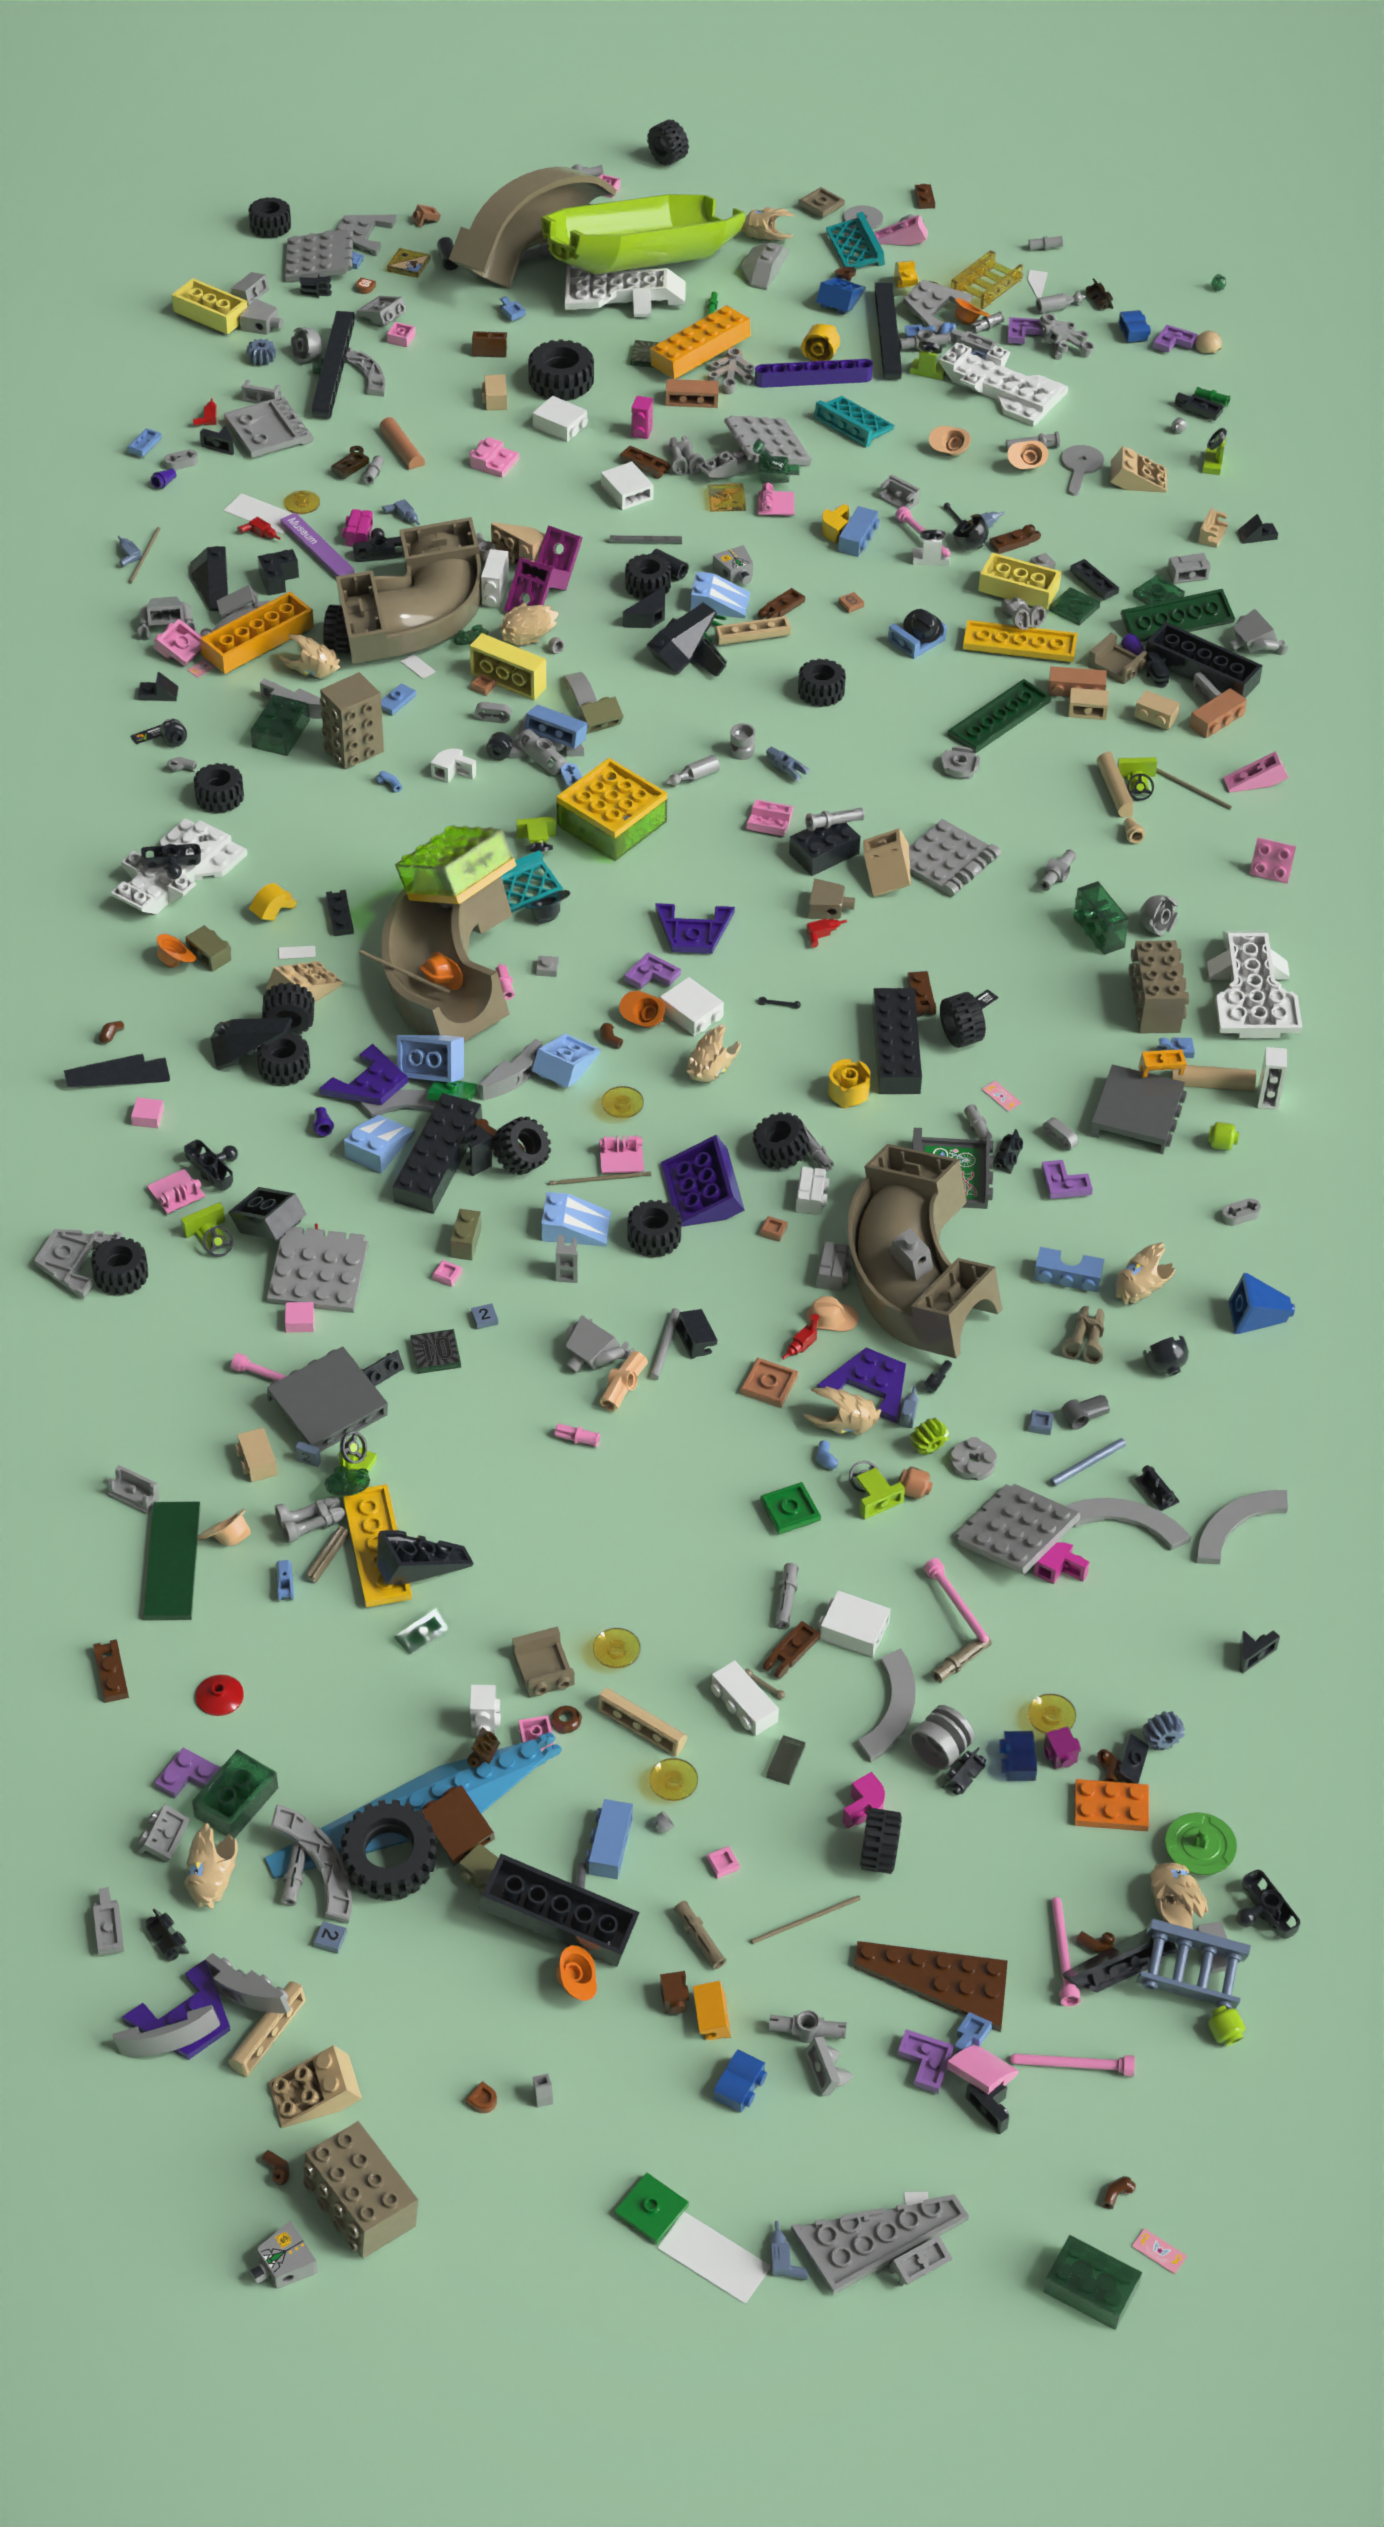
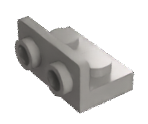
(164, 1833)

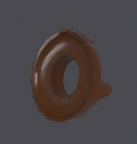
(845, 273)
(568, 1726)

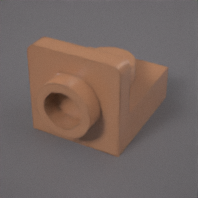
(424, 213)

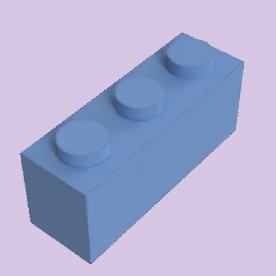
(858, 531)
(556, 726)
(609, 1839)

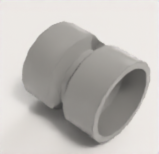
(742, 741)

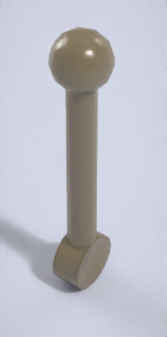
(779, 1693)

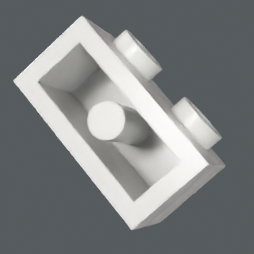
(484, 1709)

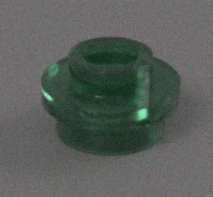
(1218, 282)

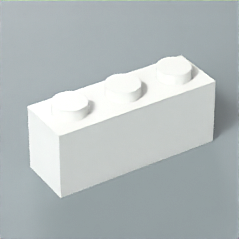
(1272, 1078)
(744, 1698)

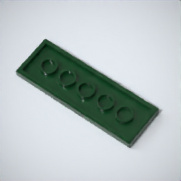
(1187, 613)
(999, 716)
(172, 1561)

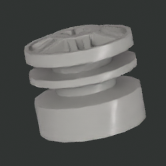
(942, 1737)

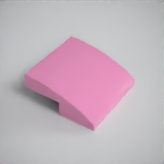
(770, 817)
(981, 2068)

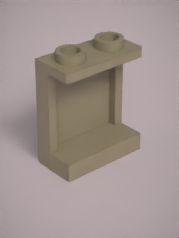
(1118, 662)
(542, 1662)

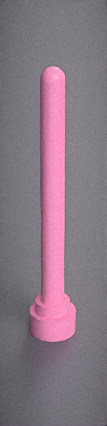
(904, 516)
(241, 1363)
(935, 1570)
(1069, 1993)
(1123, 2065)

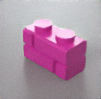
(642, 417)
(358, 526)

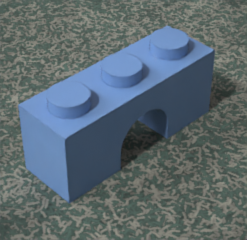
(1082, 1276)

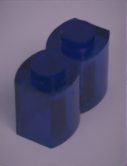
(1019, 1756)

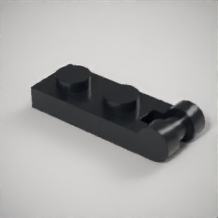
(339, 913)

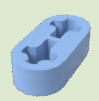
(569, 779)

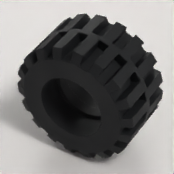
(668, 142)
(269, 217)
(647, 575)
(334, 630)
(821, 682)
(218, 787)
(290, 1002)
(962, 1019)
(284, 1060)
(784, 1128)
(533, 1139)
(654, 1215)
(116, 1253)
(880, 1840)

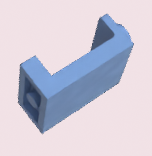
(910, 644)

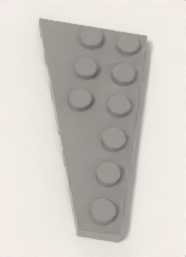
(869, 2240)

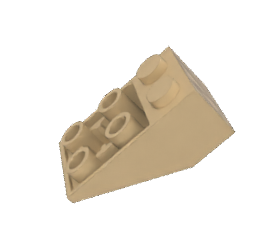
(1137, 472)
(517, 540)
(887, 862)
(308, 975)
(315, 2088)

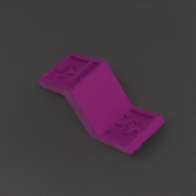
(548, 571)

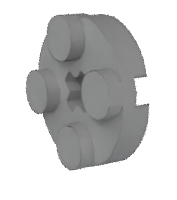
(951, 764)
(973, 1449)

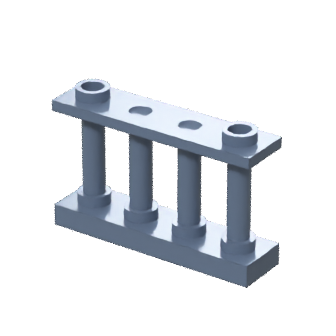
(1209, 1946)

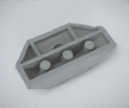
(763, 264)

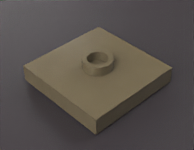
(821, 202)

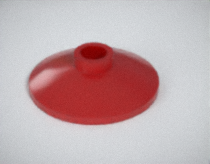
(221, 1702)

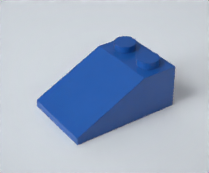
(839, 294)

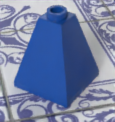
(1257, 1305)

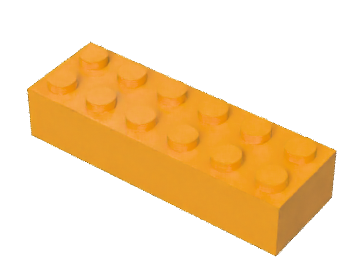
(700, 342)
(256, 632)

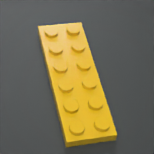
(1014, 641)
(366, 1517)

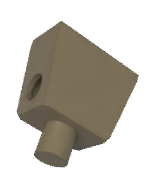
(828, 900)

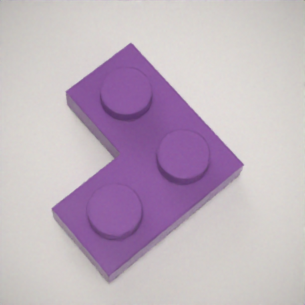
(1020, 326)
(1173, 335)
(651, 967)
(1063, 1185)
(185, 1768)
(931, 2054)

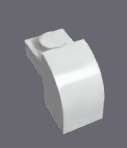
(452, 762)

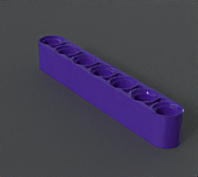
(813, 373)

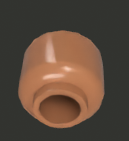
(915, 1482)

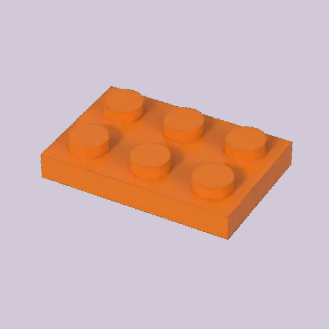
(1111, 1805)

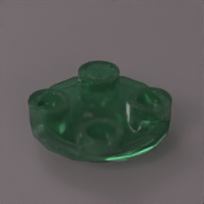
(469, 636)
(347, 1481)

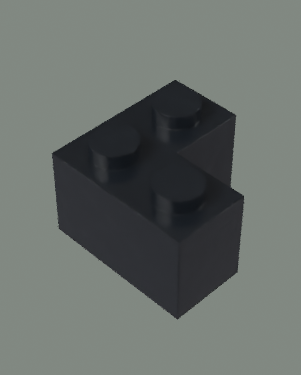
(276, 568)

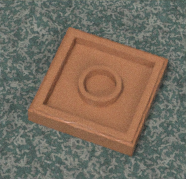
(769, 1382)

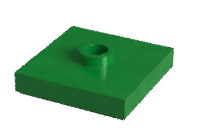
(457, 1088)
(790, 1508)
(651, 2208)

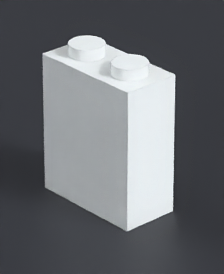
(560, 418)
(627, 485)
(495, 578)
(692, 1006)
(854, 1623)

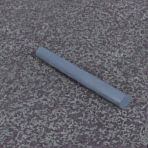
(1087, 1462)

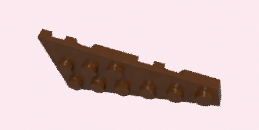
(943, 1978)

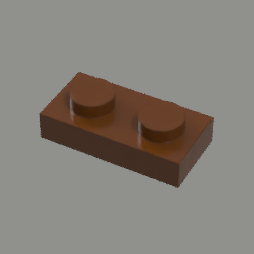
(924, 196)

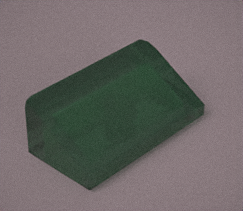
(421, 1632)

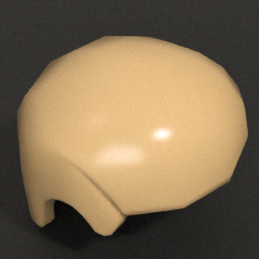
(1208, 342)

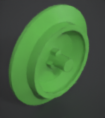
(1201, 1843)

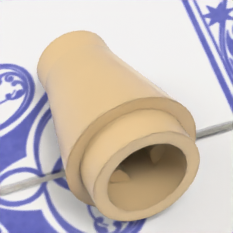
(1133, 830)

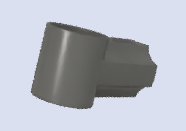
(1081, 1412)

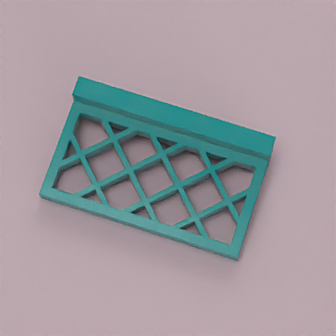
(867, 239)
(834, 416)
(524, 868)

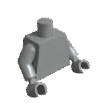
(164, 611)
(1256, 634)
(592, 1345)

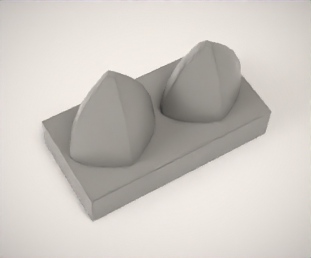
(821, 2061)

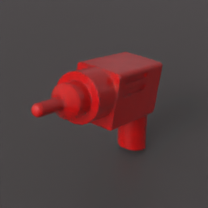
(210, 415)
(260, 528)
(821, 928)
(803, 1338)

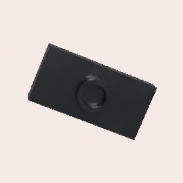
(1131, 1759)

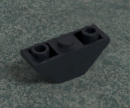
(646, 612)

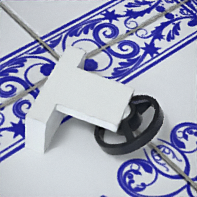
(931, 550)

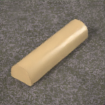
(752, 630)
(1115, 784)
(1217, 1077)
(641, 1722)
(266, 2032)

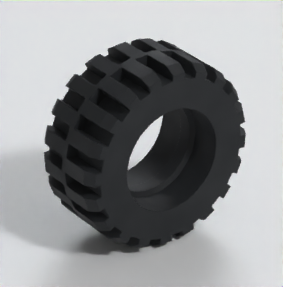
(561, 369)
(386, 1819)

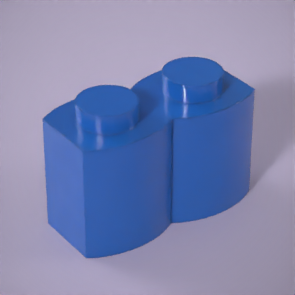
(1134, 326)
(739, 2081)

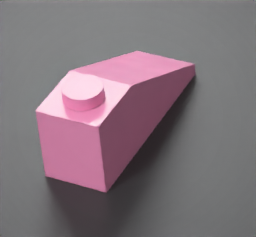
(906, 232)
(1259, 774)

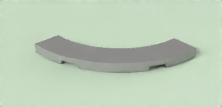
(370, 369)
(402, 1099)
(1132, 1513)
(1234, 1515)
(900, 1708)
(325, 1857)

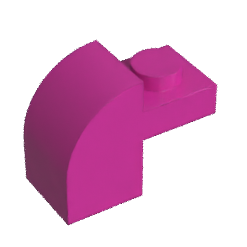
(1059, 1560)
(867, 1794)

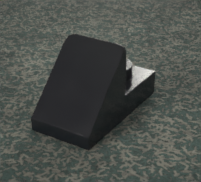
(217, 441)
(1256, 531)
(162, 690)
(1255, 1651)
(989, 2105)

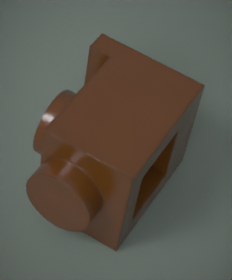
(674, 1992)

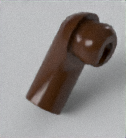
(608, 1036)
(1109, 1763)
(1096, 1944)
(1116, 2187)

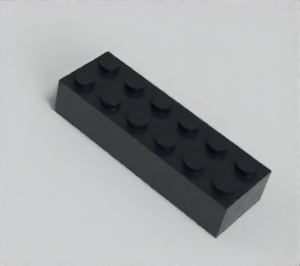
(1192, 654)
(896, 1041)
(436, 1153)
(558, 1909)

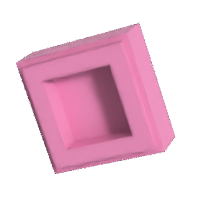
(447, 1273)
(723, 1862)

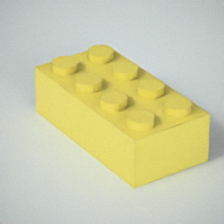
(209, 305)
(1016, 578)
(509, 666)

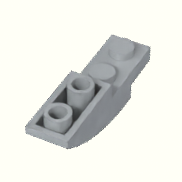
(726, 464)
(269, 688)
(510, 1075)
(247, 1989)

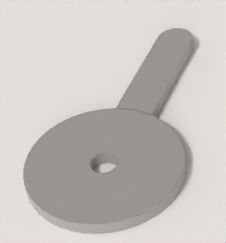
(873, 216)
(1072, 461)

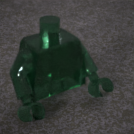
(774, 468)

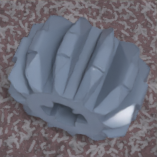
(261, 351)
(1163, 1730)

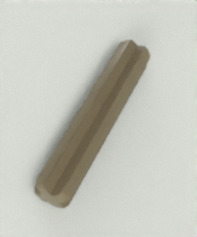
(327, 1554)

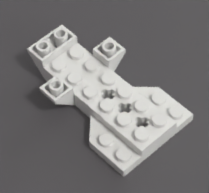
(636, 286)
(1019, 395)
(153, 889)
(1254, 1000)

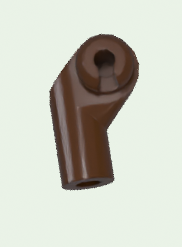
(109, 1030)
(280, 2167)

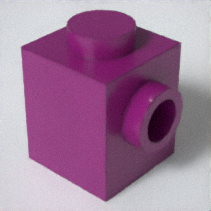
(1061, 1747)

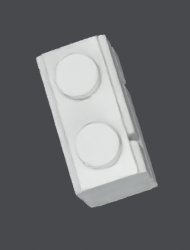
(811, 1191)

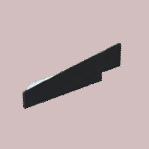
(708, 656)
(1117, 1963)

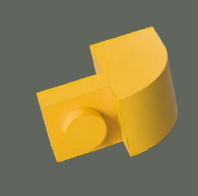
(905, 274)
(835, 522)
(270, 900)

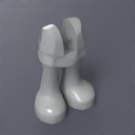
(681, 449)
(1021, 613)
(327, 1511)

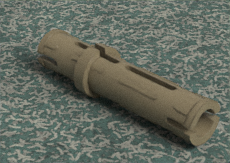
(955, 1662)
(694, 1927)

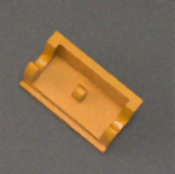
(1162, 1061)
(712, 2010)

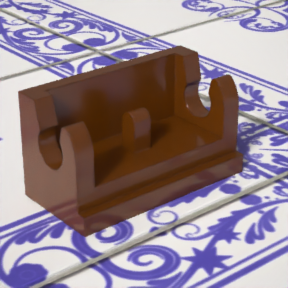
(489, 344)

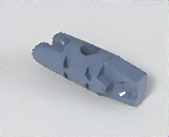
(786, 763)

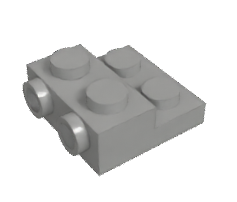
(383, 309)

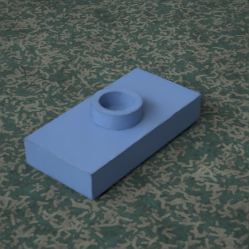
(144, 442)
(397, 699)

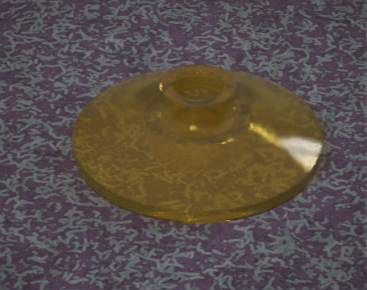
(302, 502)
(622, 1102)
(616, 1640)
(1054, 1707)
(673, 1771)

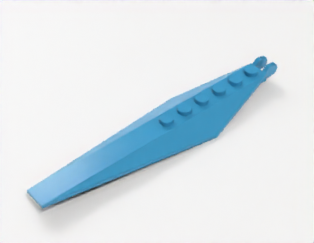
(482, 1784)

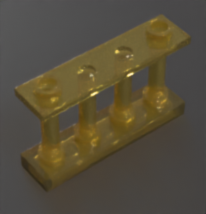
(982, 268)

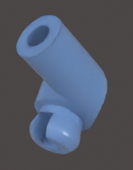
(947, 327)
(391, 779)
(824, 1457)

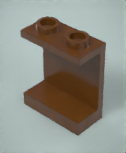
(457, 1823)

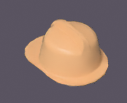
(949, 440)
(1027, 454)
(833, 1314)
(229, 1531)

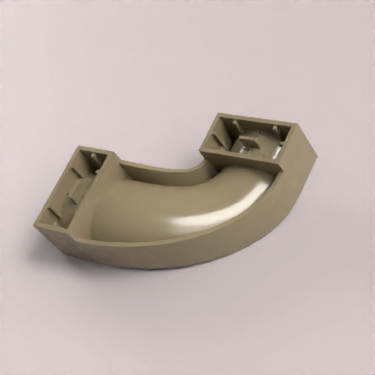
(512, 220)
(423, 607)
(419, 929)
(918, 1193)

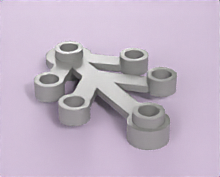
(1048, 322)
(732, 356)

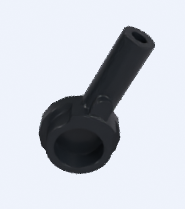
(934, 1381)

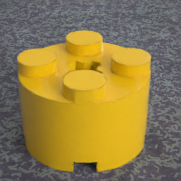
(820, 342)
(849, 1083)

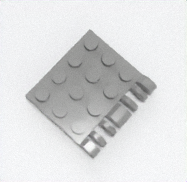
(268, 427)
(949, 857)

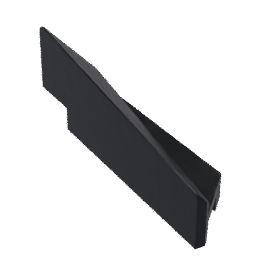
(119, 1071)

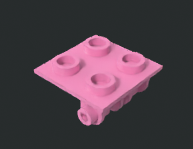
(775, 502)
(1272, 860)
(621, 1155)
(176, 1191)

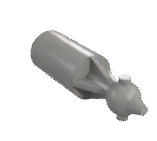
(1057, 302)
(696, 770)

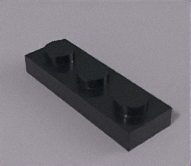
(1094, 579)

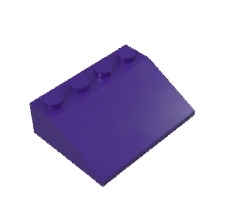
(703, 1183)

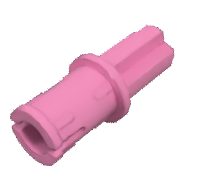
(506, 981)
(577, 1435)

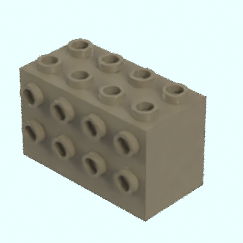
(352, 720)
(1158, 986)
(359, 2190)

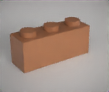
(692, 393)
(1063, 679)
(1218, 713)

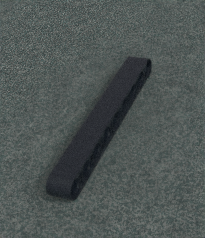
(888, 330)
(333, 364)

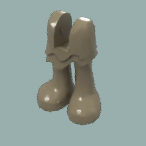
(1093, 1329)

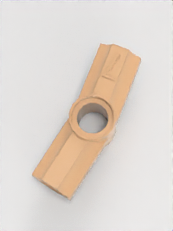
(622, 1380)

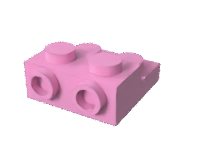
(492, 457)
(178, 642)

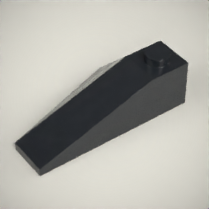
(211, 575)
(678, 640)
(244, 1036)
(412, 1559)

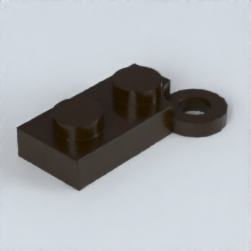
(350, 463)

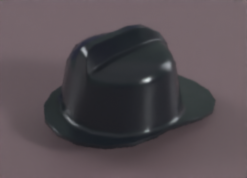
(923, 625)
(548, 907)

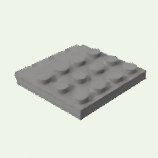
(320, 254)
(775, 435)
(318, 1269)
(1016, 1527)

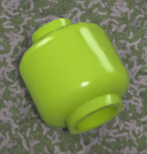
(1223, 1136)
(1226, 2025)

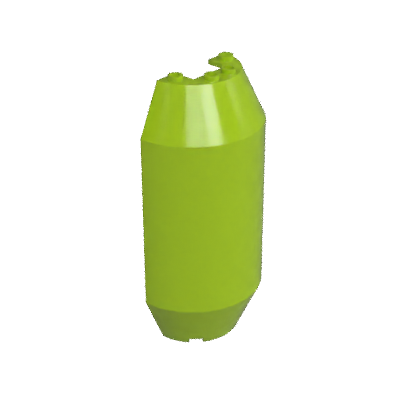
(639, 232)

